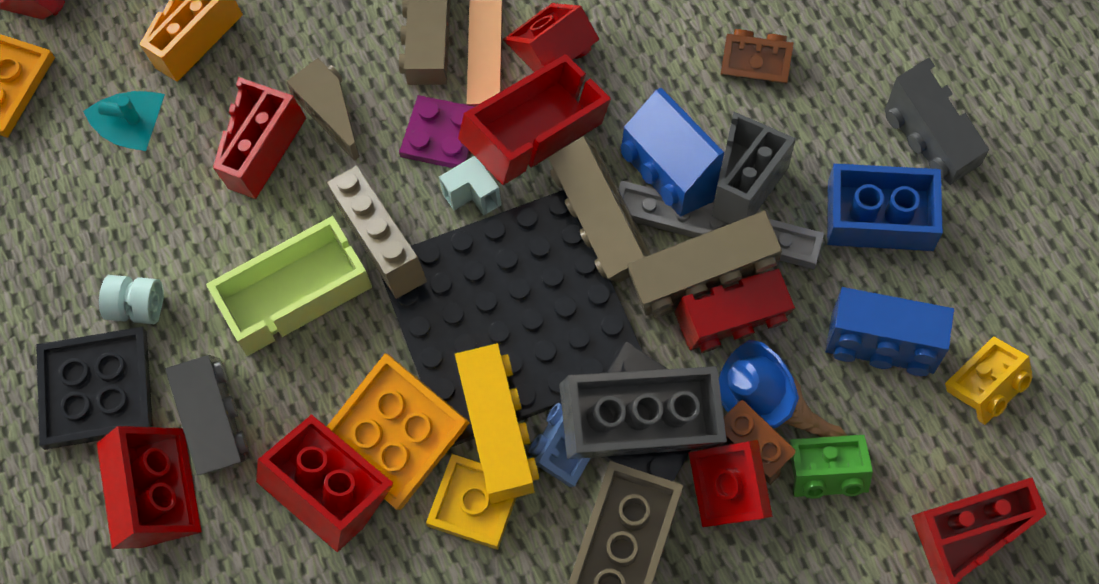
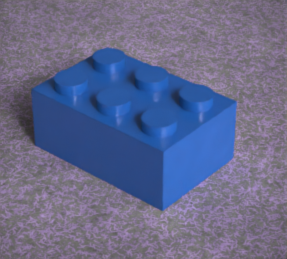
(884, 207)
(889, 331)

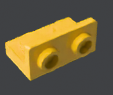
(991, 379)

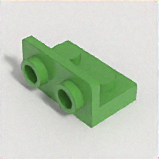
(831, 466)

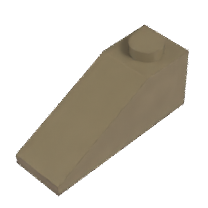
(321, 95)

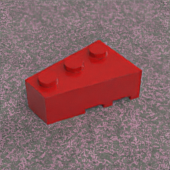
(257, 136)
(734, 310)
(974, 528)

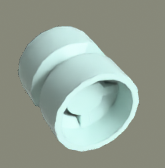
(125, 299)

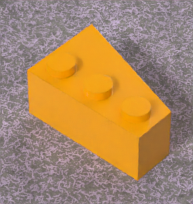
(186, 33)

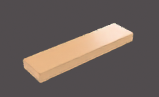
(484, 50)

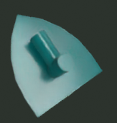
(126, 118)

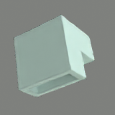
(468, 183)

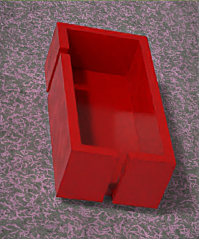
(533, 119)

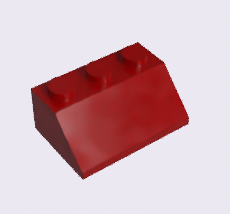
(323, 482)
(147, 486)

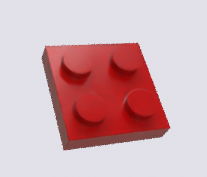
(730, 484)

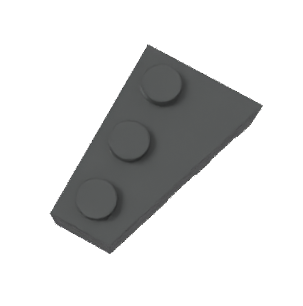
(933, 124)
(750, 168)
(207, 413)

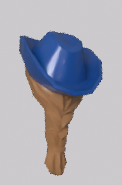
(769, 388)

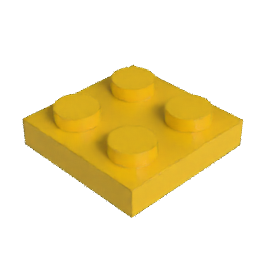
(465, 507)

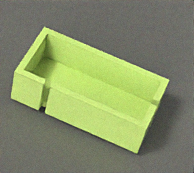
(289, 285)

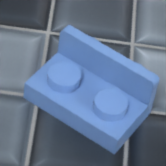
(550, 451)

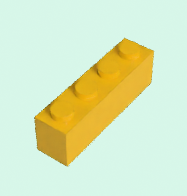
(495, 423)

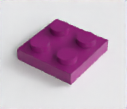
(435, 132)

